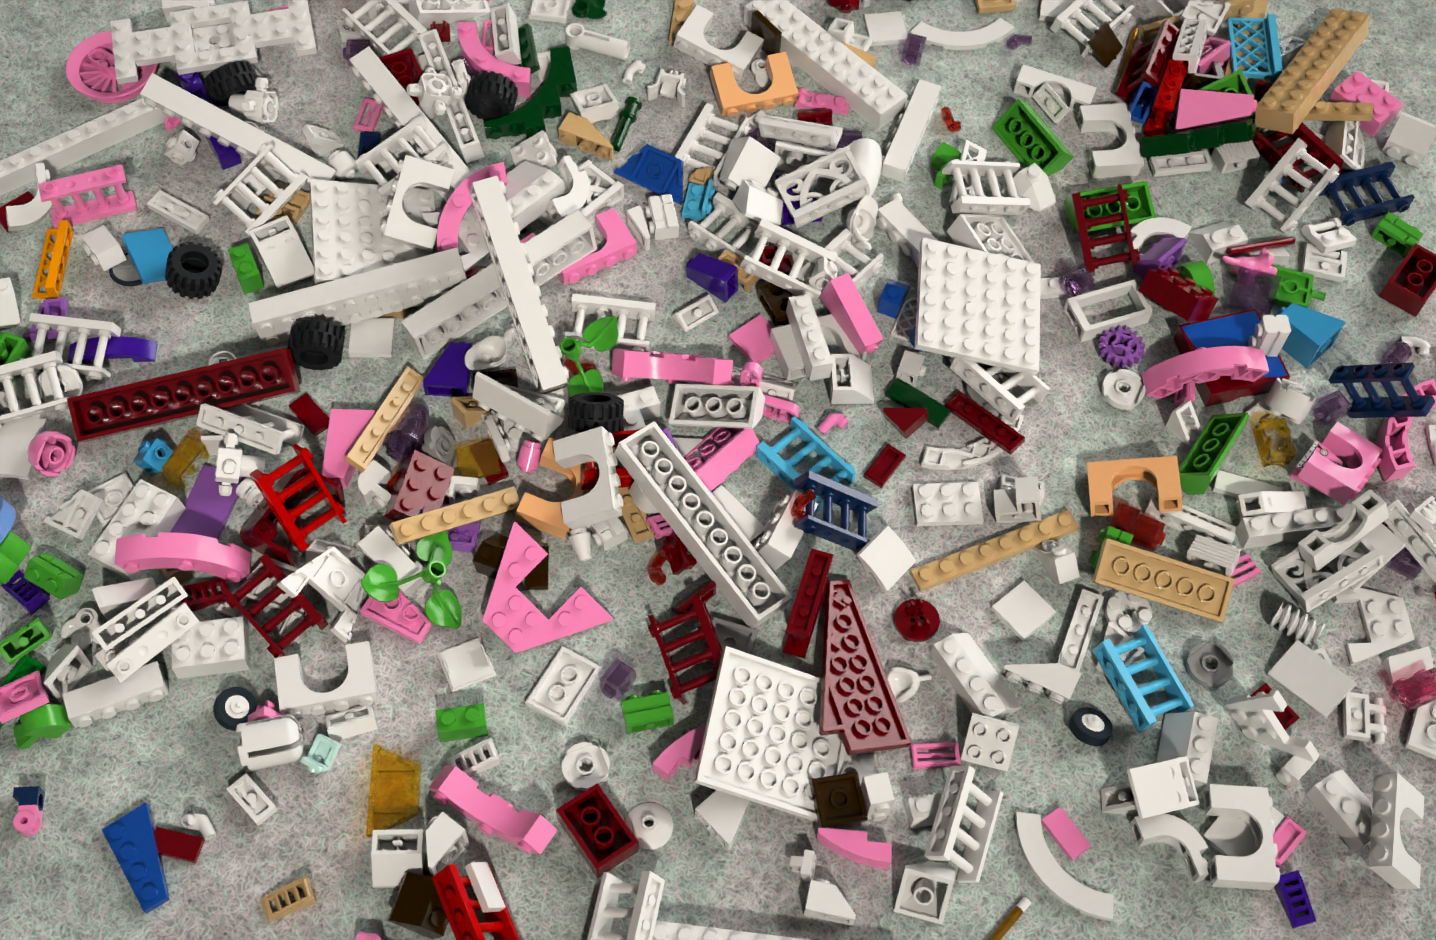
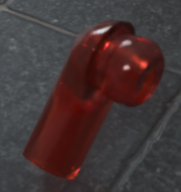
(949, 120)
(800, 502)

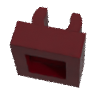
(443, 30)

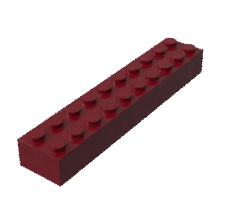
(182, 393)

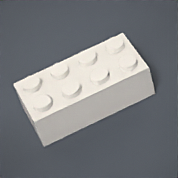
(145, 512)

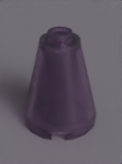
(407, 433)

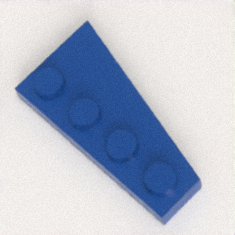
(137, 854)

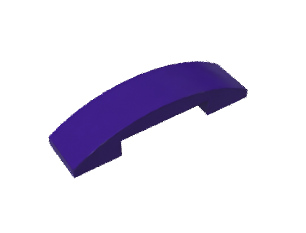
(119, 348)

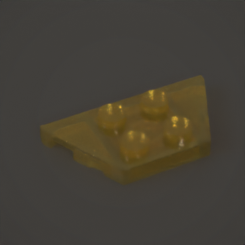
(393, 790)

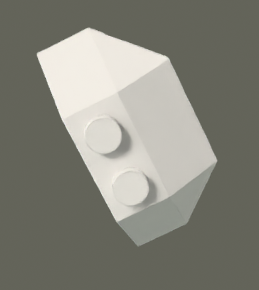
(1348, 142)

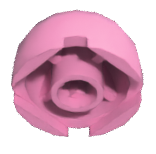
(50, 452)

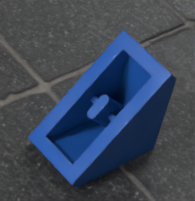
(1142, 101)

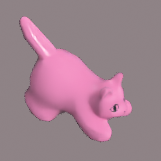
(1260, 262)

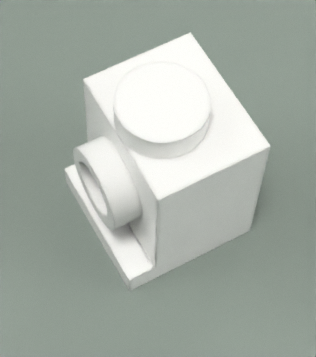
(1292, 769)

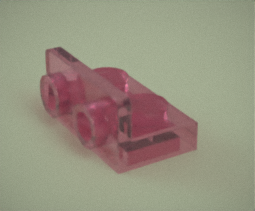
(1415, 690)

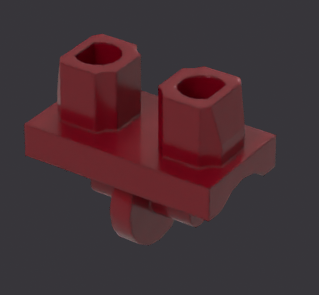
(819, 116)
(676, 554)

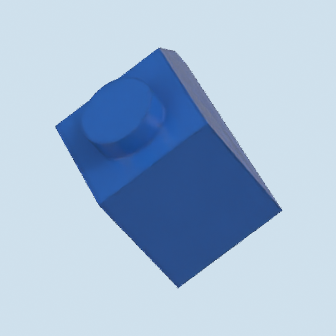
(892, 298)

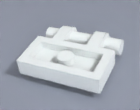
(1357, 718)

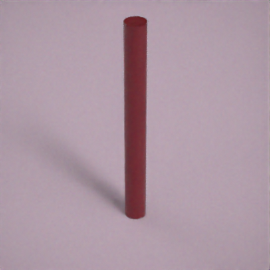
(1259, 245)

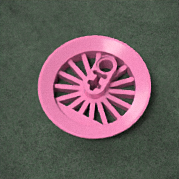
(101, 72)

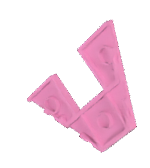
(516, 618)

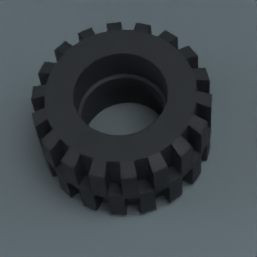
(228, 80)
(490, 95)
(193, 257)
(316, 344)
(595, 410)

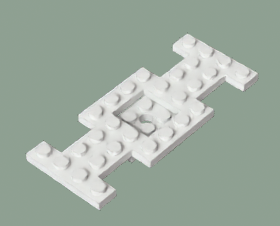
(193, 47)

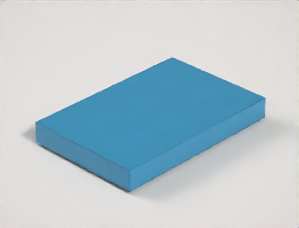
(148, 253)

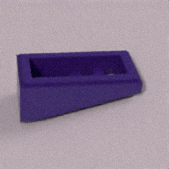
(33, 603)
(1298, 887)

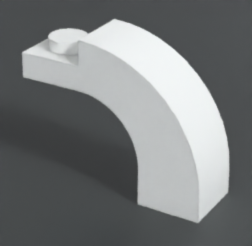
(577, 191)
(28, 215)
(1155, 229)
(1177, 833)

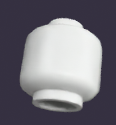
(344, 165)

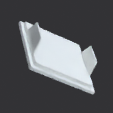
(466, 664)

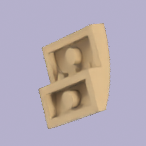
(293, 208)

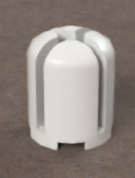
(270, 742)

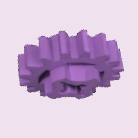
(1121, 347)

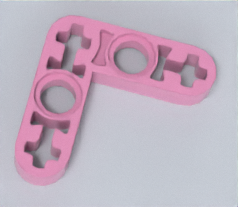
(787, 409)

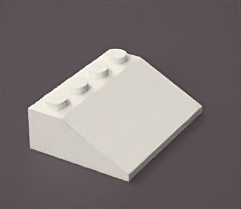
(530, 192)
(987, 234)

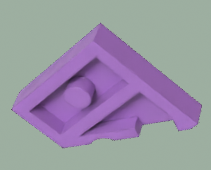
(54, 307)

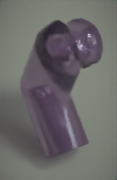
(1016, 40)

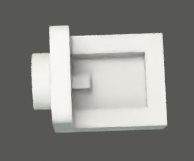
(826, 272)

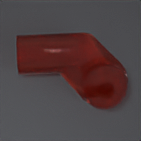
(570, 364)
(655, 572)

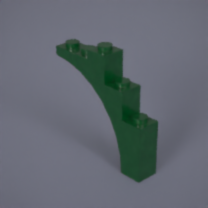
(546, 103)
(1199, 138)

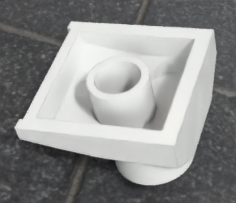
(595, 103)

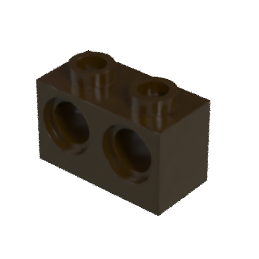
(775, 305)

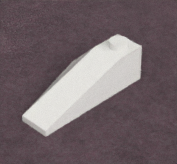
(446, 10)

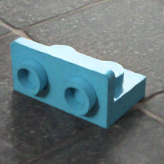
(697, 201)

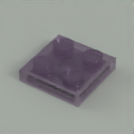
(1254, 290)

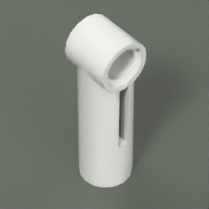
(579, 38)

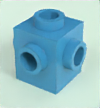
(153, 455)

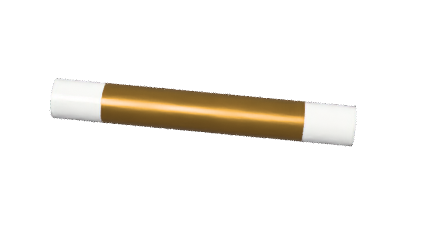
(1010, 920)

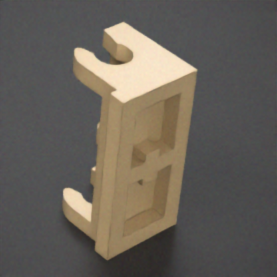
(743, 277)

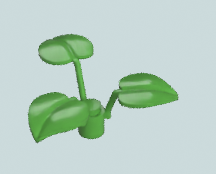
(601, 335)
(436, 550)

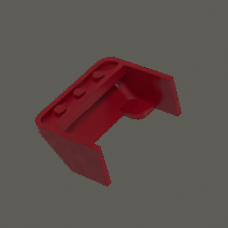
(261, 527)

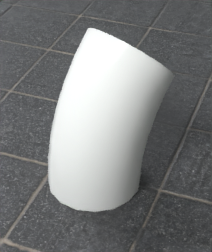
(869, 159)

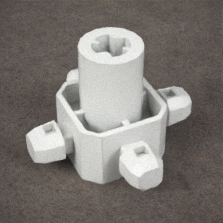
(434, 93)
(256, 104)
(232, 464)

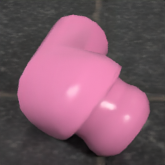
(832, 420)

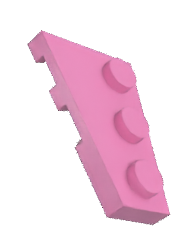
(399, 617)

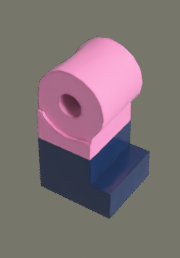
(29, 809)

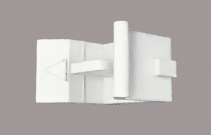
(669, 83)

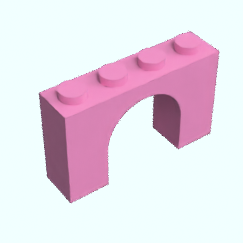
(618, 246)
(1338, 481)

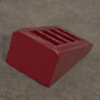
(193, 589)

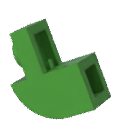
(940, 159)
(1199, 272)
(44, 721)

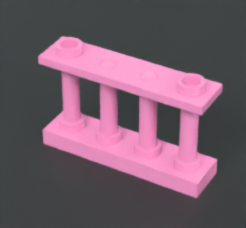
(93, 209)

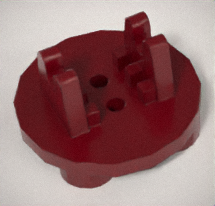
(920, 629)

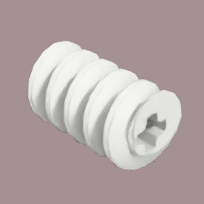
(1297, 624)

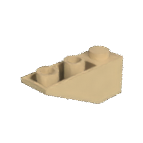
(583, 135)

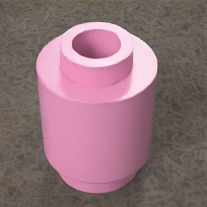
(529, 455)

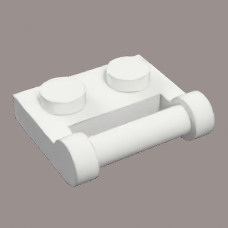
(1329, 241)
(1326, 265)

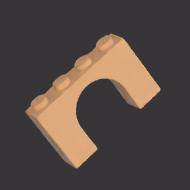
(734, 100)
(1157, 471)
(548, 515)

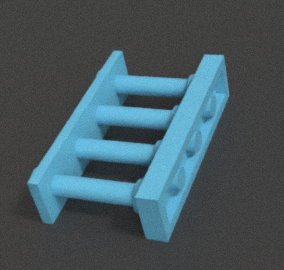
(784, 468)
(1127, 690)

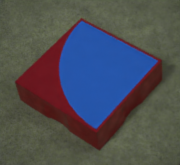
(1228, 331)

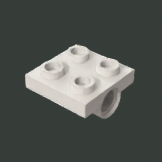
(536, 151)
(989, 742)

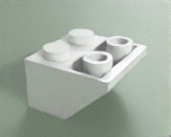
(850, 380)
(395, 854)

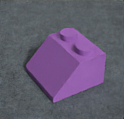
(1161, 254)

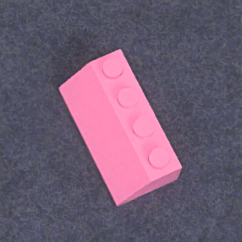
(722, 454)

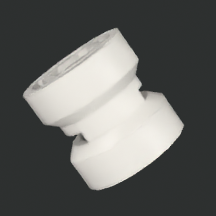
(248, 490)

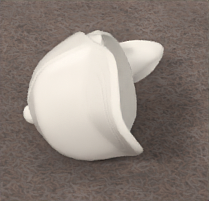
(862, 222)
(489, 352)

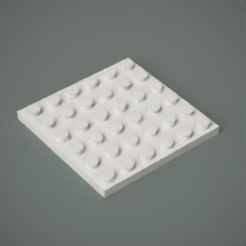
(348, 226)
(978, 306)
(766, 735)

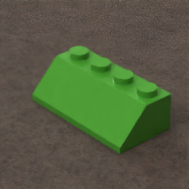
(1031, 139)
(1138, 207)
(1210, 451)

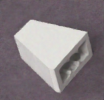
(118, 597)
(722, 816)

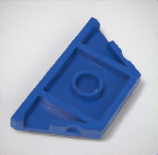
(655, 172)

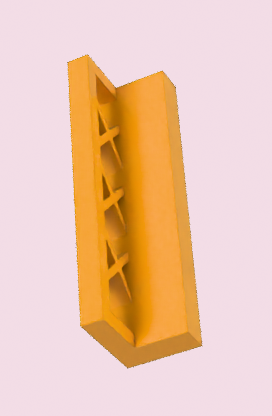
(58, 262)

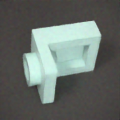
(321, 754)

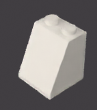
(747, 161)

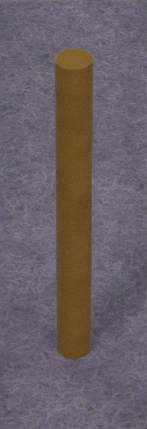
(1132, 39)

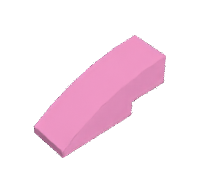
(682, 751)
(855, 847)

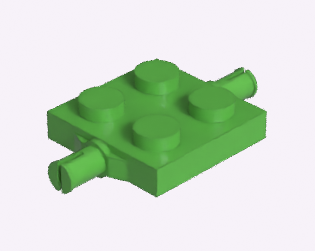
(1296, 288)

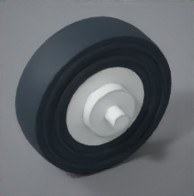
(233, 707)
(1091, 726)

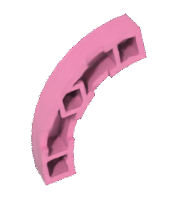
(484, 61)
(459, 204)
(1204, 366)
(671, 367)
(1392, 438)
(184, 553)
(493, 814)

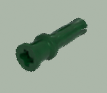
(630, 111)

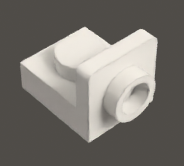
(462, 485)

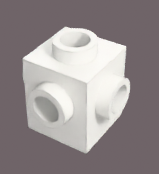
(181, 147)

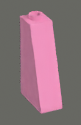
(1205, 108)
(851, 313)
(343, 431)

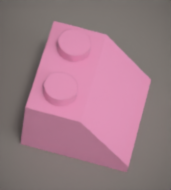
(1214, 50)

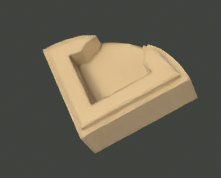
(701, 175)

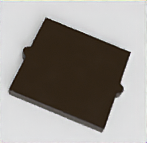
(1105, 44)

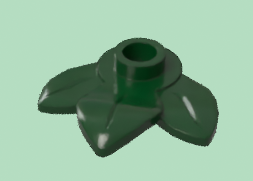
(589, 8)

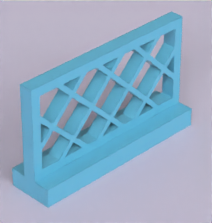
(1269, 48)

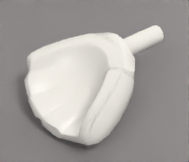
(905, 682)

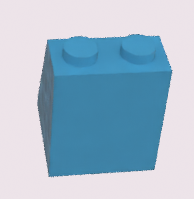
(1310, 333)

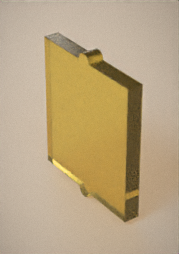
(478, 460)

